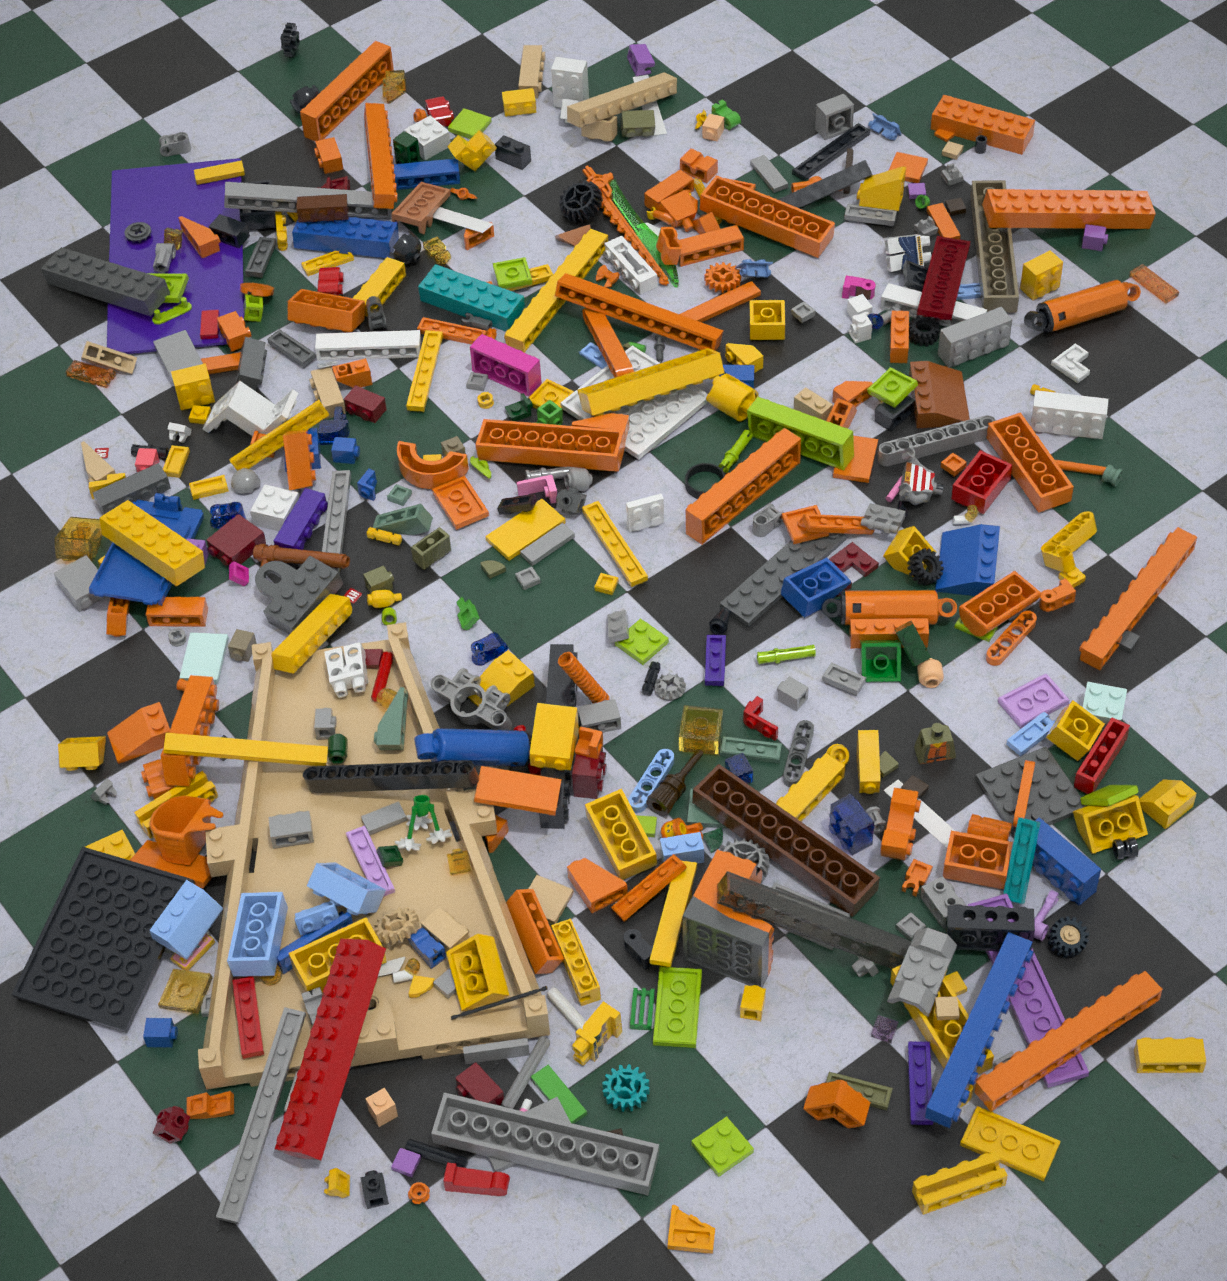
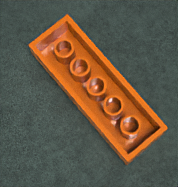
(970, 120)
(1031, 462)
(193, 717)

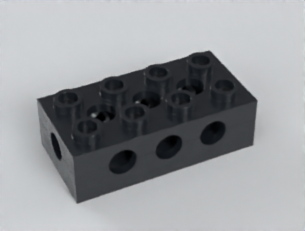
(984, 934)

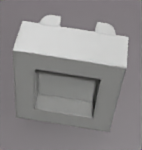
(951, 175)
(926, 227)
(99, 793)
(864, 966)

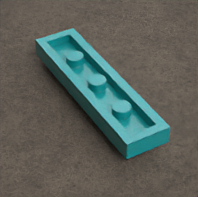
(1021, 859)

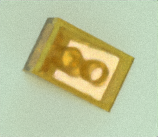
(78, 539)

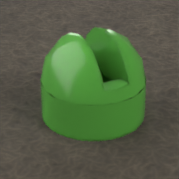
(921, 203)

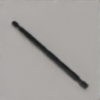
(499, 1003)

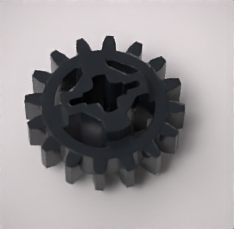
(290, 39)

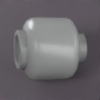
(578, 478)

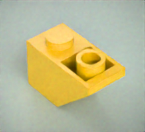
(744, 355)

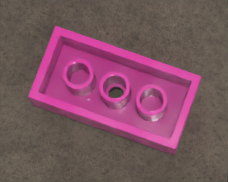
(505, 365)

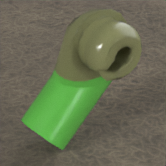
(639, 346)

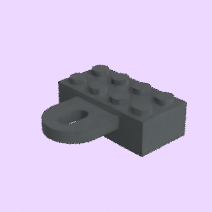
(297, 591)

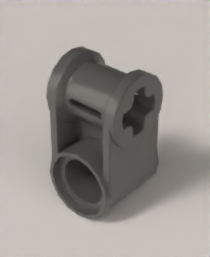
(376, 316)

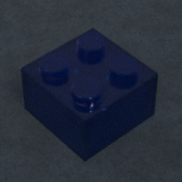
(851, 824)

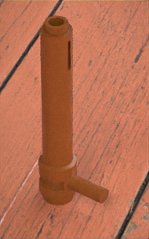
(266, 554)

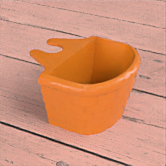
(181, 827)

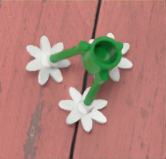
(419, 818)

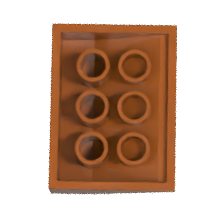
(939, 395)

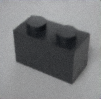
(513, 152)
(230, 230)
(891, 416)

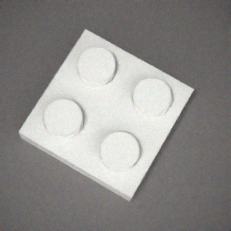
(645, 512)

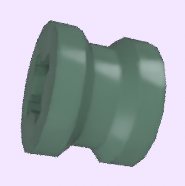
(1112, 475)

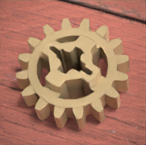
(396, 925)

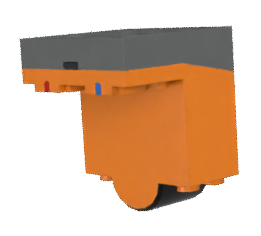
(724, 937)

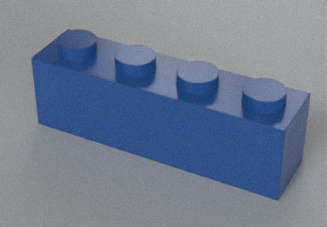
(431, 172)

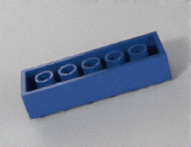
(354, 235)

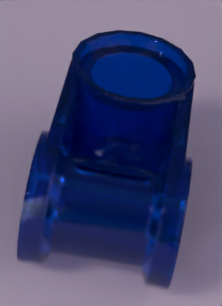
(225, 513)
(488, 647)

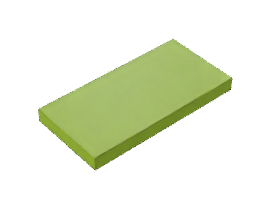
(677, 1007)

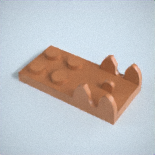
(421, 205)

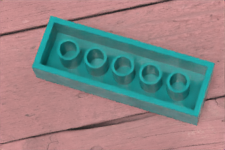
(469, 295)

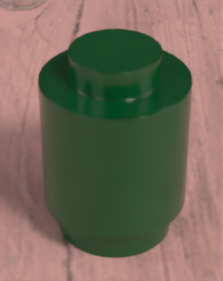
(337, 748)

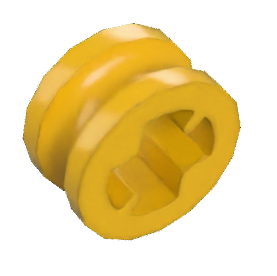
(483, 397)

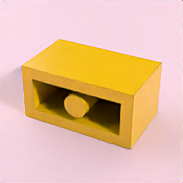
(519, 102)

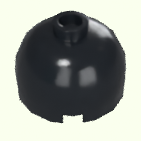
(303, 97)
(407, 249)

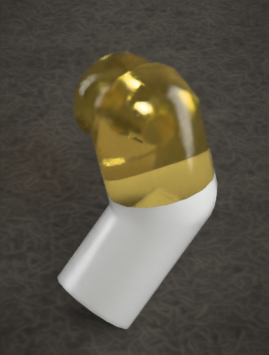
(968, 517)
(411, 969)

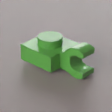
(468, 614)

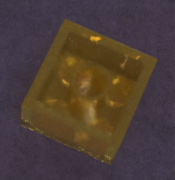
(701, 729)

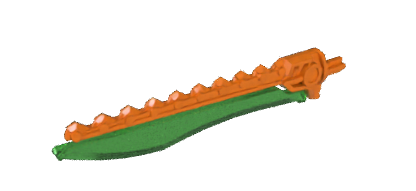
(646, 235)

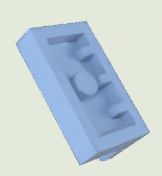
(316, 917)

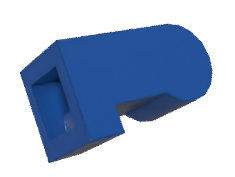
(427, 947)

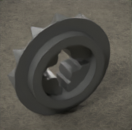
(132, 232)

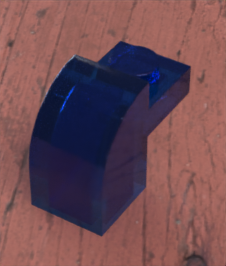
(334, 428)

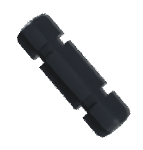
(651, 677)

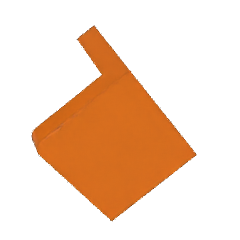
(589, 742)

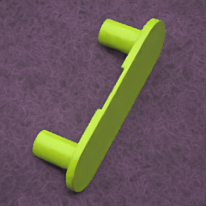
(178, 310)

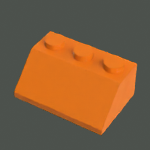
(299, 459)

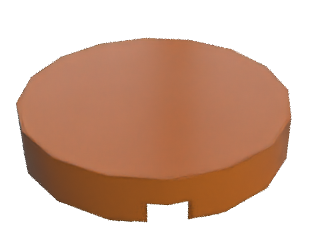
(257, 289)

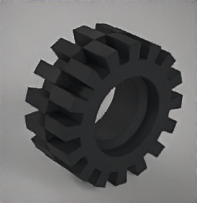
(924, 323)
(932, 562)

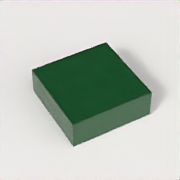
(389, 856)

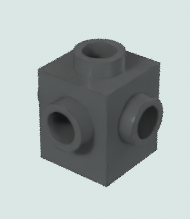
(570, 500)

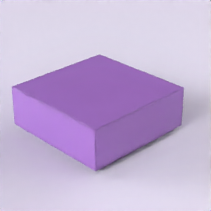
(916, 189)
(406, 1162)

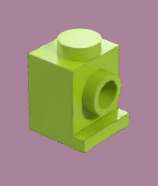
(253, 308)

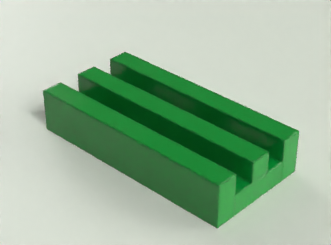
(643, 993)

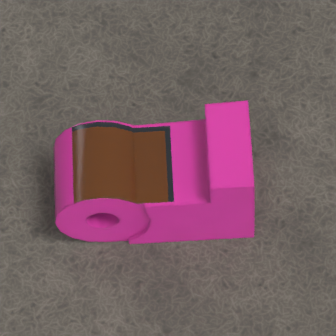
(856, 286)

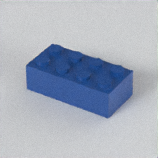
(1065, 865)

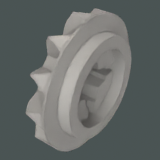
(674, 691)

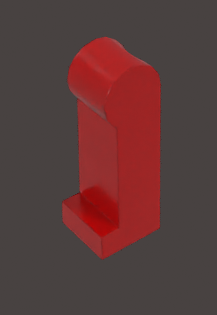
(475, 1181)

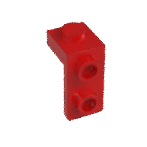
(754, 721)

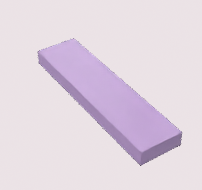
(368, 859)

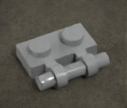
(883, 518)

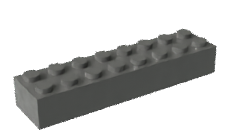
(105, 281)

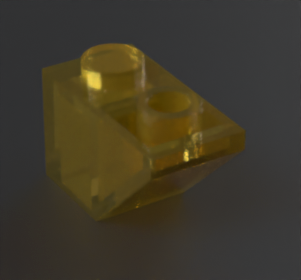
(394, 85)

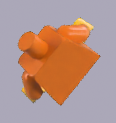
(676, 210)

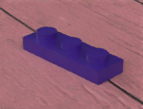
(715, 660)

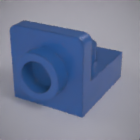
(367, 484)

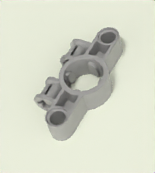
(460, 687)

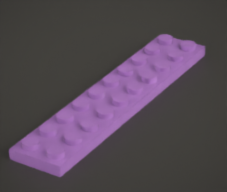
(1037, 1007)

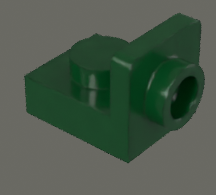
(520, 409)

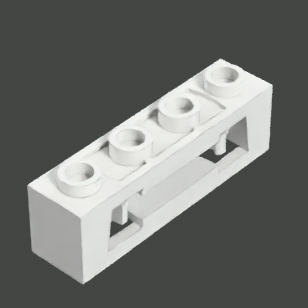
(632, 268)

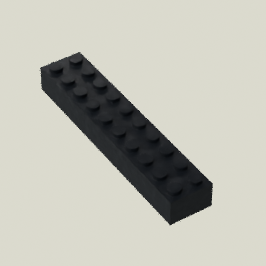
(560, 692)

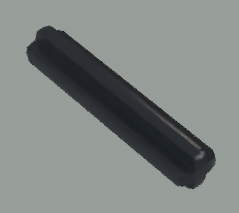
(436, 1154)

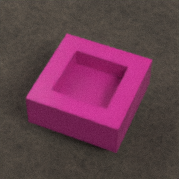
(239, 573)

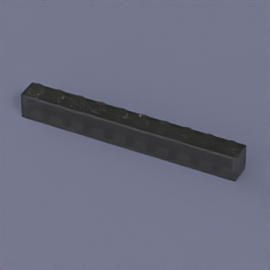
(811, 920)

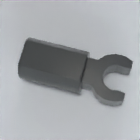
(476, 322)

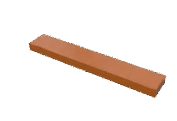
(723, 302)

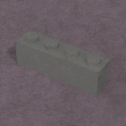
(132, 488)

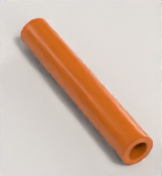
(1082, 468)

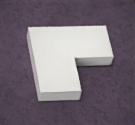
(1070, 365)

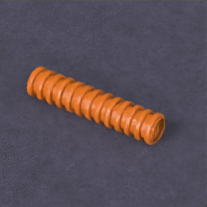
(582, 678)

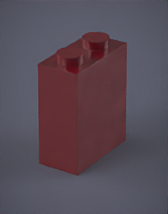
(235, 541)

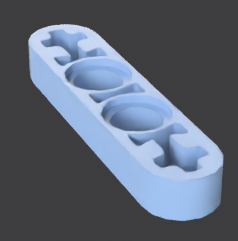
(648, 779)

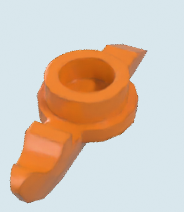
(463, 193)

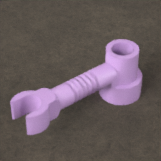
(1040, 928)

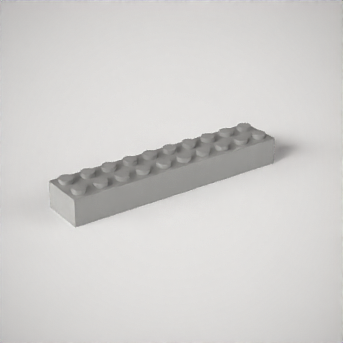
(546, 1143)

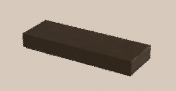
(849, 162)

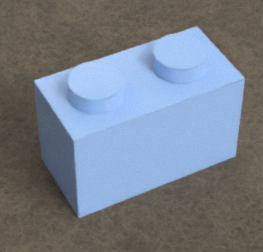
(685, 847)

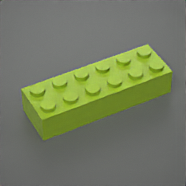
(819, 438)

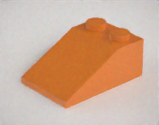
(139, 733)

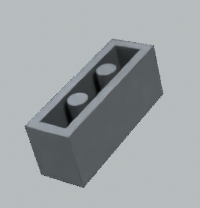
(251, 363)

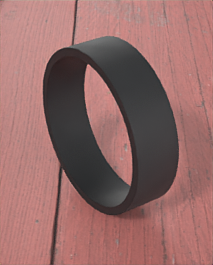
(702, 467)

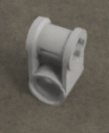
(176, 143)
(766, 520)

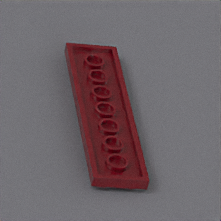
(943, 278)

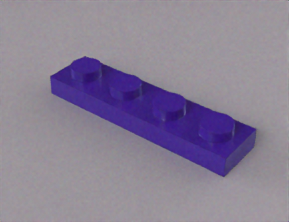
(919, 1081)

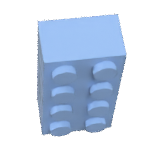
(257, 934)

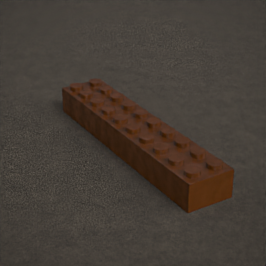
(786, 840)

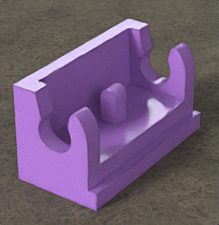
(639, 59)

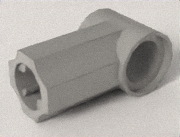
(164, 254)

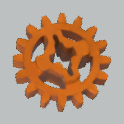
(722, 277)

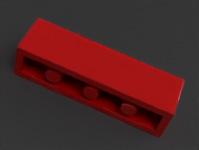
(1101, 756)

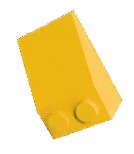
(508, 676)

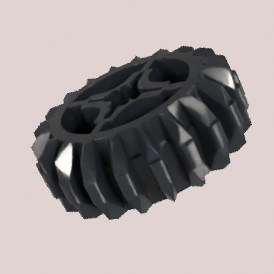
(581, 201)

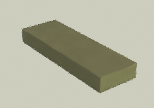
(874, 1093)

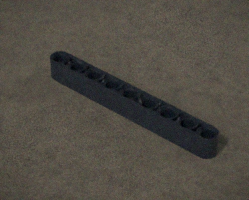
(391, 776)

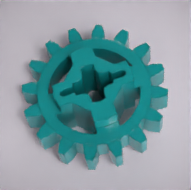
(626, 1087)

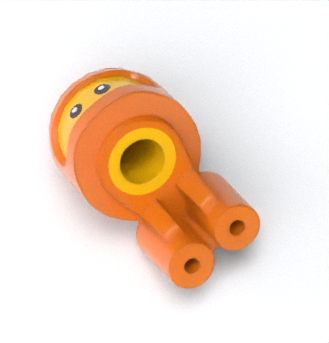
(678, 827)

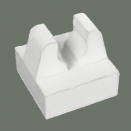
(182, 430)

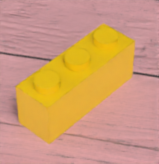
(1170, 1055)

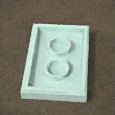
(204, 655)

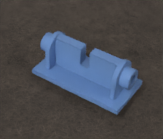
(891, 129)
(749, 267)

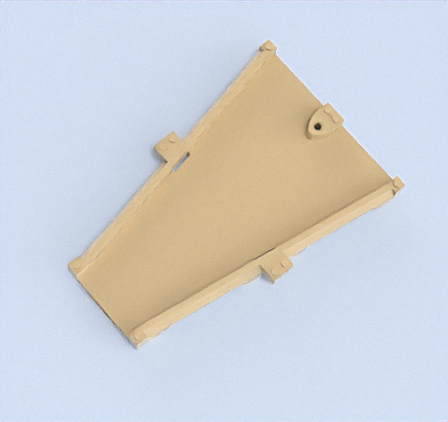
(398, 1024)

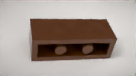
(322, 208)

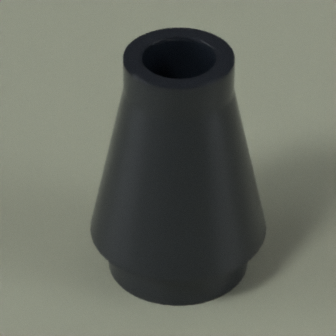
(719, 622)

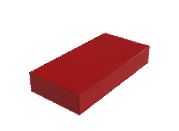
(209, 324)

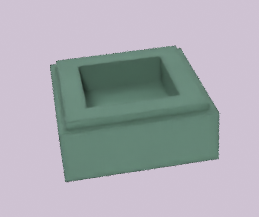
(399, 495)

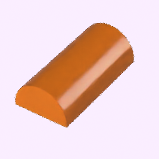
(997, 604)

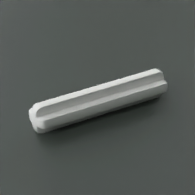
(566, 1008)

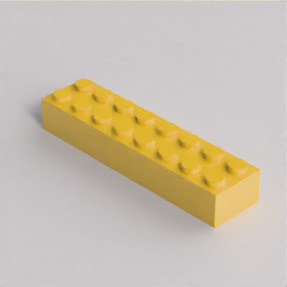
(650, 382)

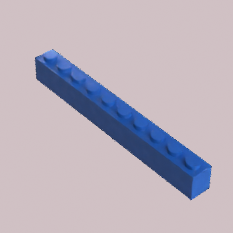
(978, 1031)

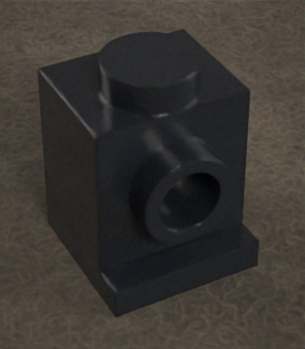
(374, 1189)

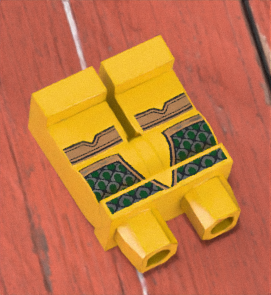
(596, 1032)

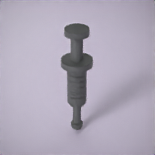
(659, 347)

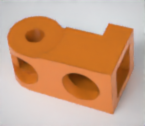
(1057, 597)

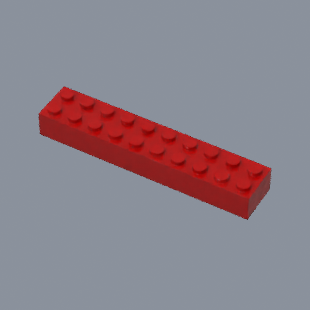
(330, 1049)

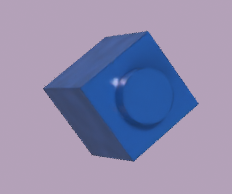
(345, 450)
(159, 1032)

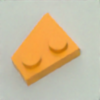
(689, 1234)

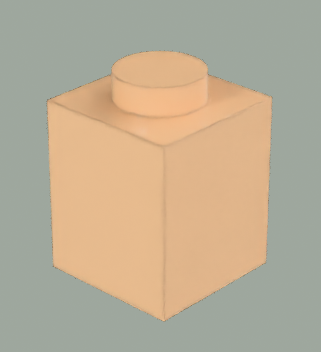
(713, 127)
(381, 1107)

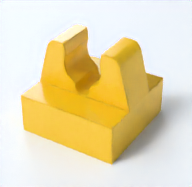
(338, 1183)

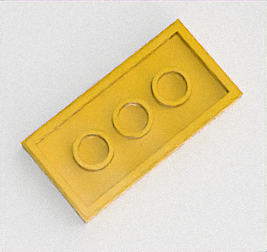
(524, 529)
(1014, 1143)

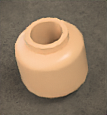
(930, 673)

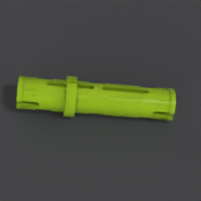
(732, 455)
(777, 655)

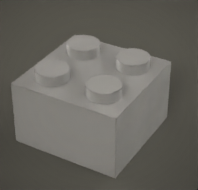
(834, 116)

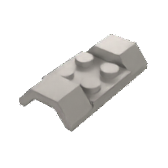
(923, 969)

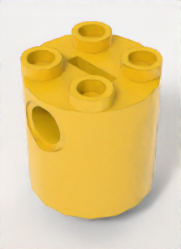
(731, 396)

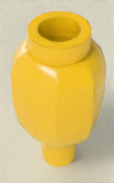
(382, 598)

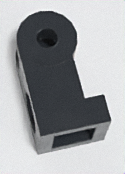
(638, 947)

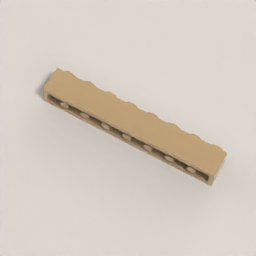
(621, 99)

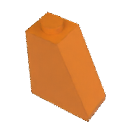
(595, 885)

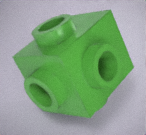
(550, 414)

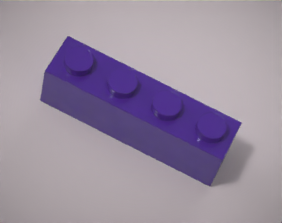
(302, 520)

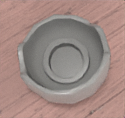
(245, 481)

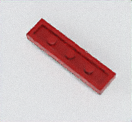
(248, 1017)

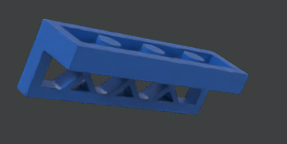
(283, 958)

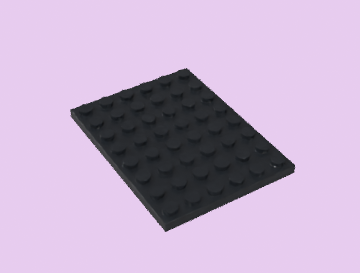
(98, 942)

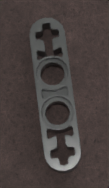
(801, 754)

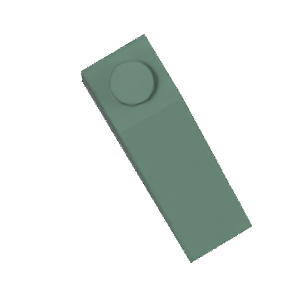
(407, 520)
(392, 726)

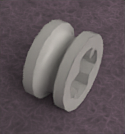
(174, 633)

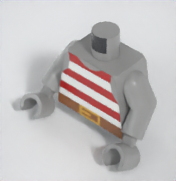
(917, 480)

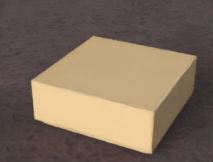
(952, 150)
(947, 1008)

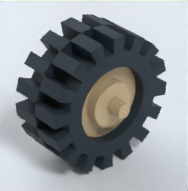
(1068, 937)

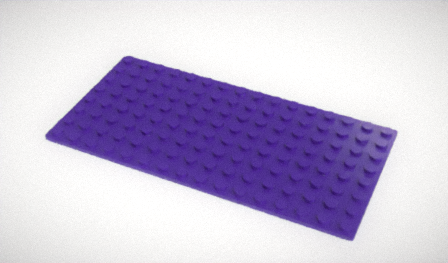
(158, 198)

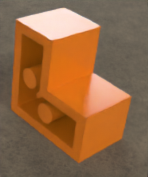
(837, 1101)

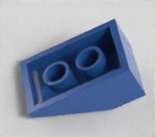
(813, 585)

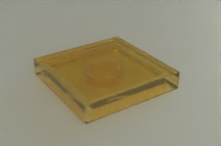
(185, 991)

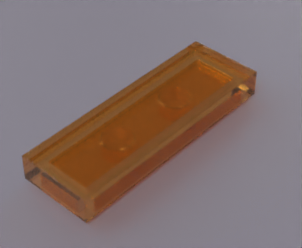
(1154, 283)

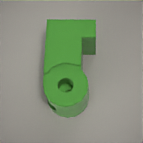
(731, 117)

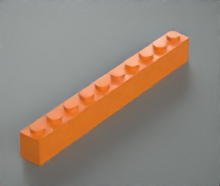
(380, 156)
(638, 313)
(1137, 598)
(1067, 1040)

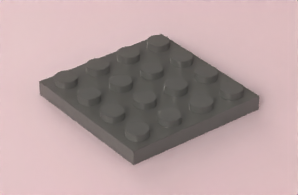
(1050, 795)

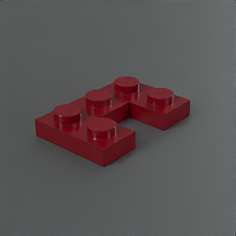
(854, 557)

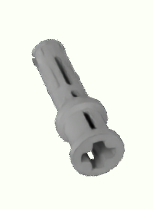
(557, 473)

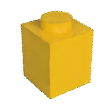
(753, 1002)

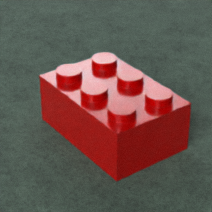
(981, 481)

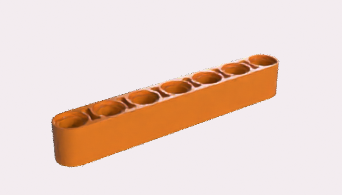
(607, 342)

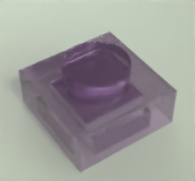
(884, 1029)

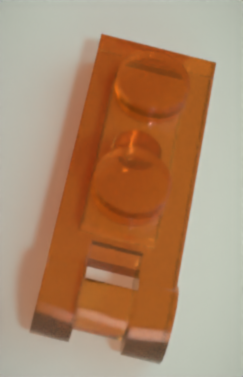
(90, 373)

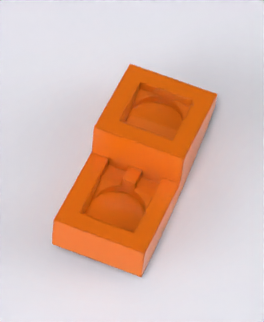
(206, 1106)

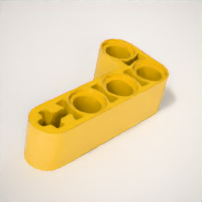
(1059, 549)

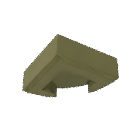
(492, 568)
(887, 764)

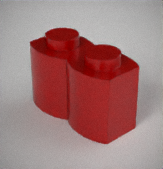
(439, 110)
(330, 281)

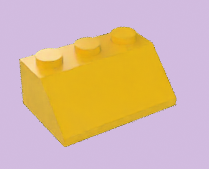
(1105, 823)
(477, 972)

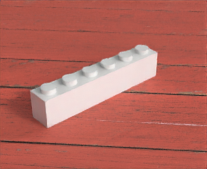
(909, 299)
(368, 345)

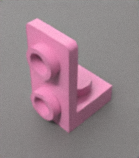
(539, 484)

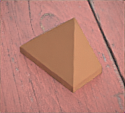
(574, 236)

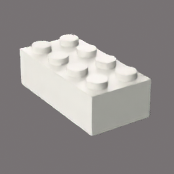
(1069, 414)

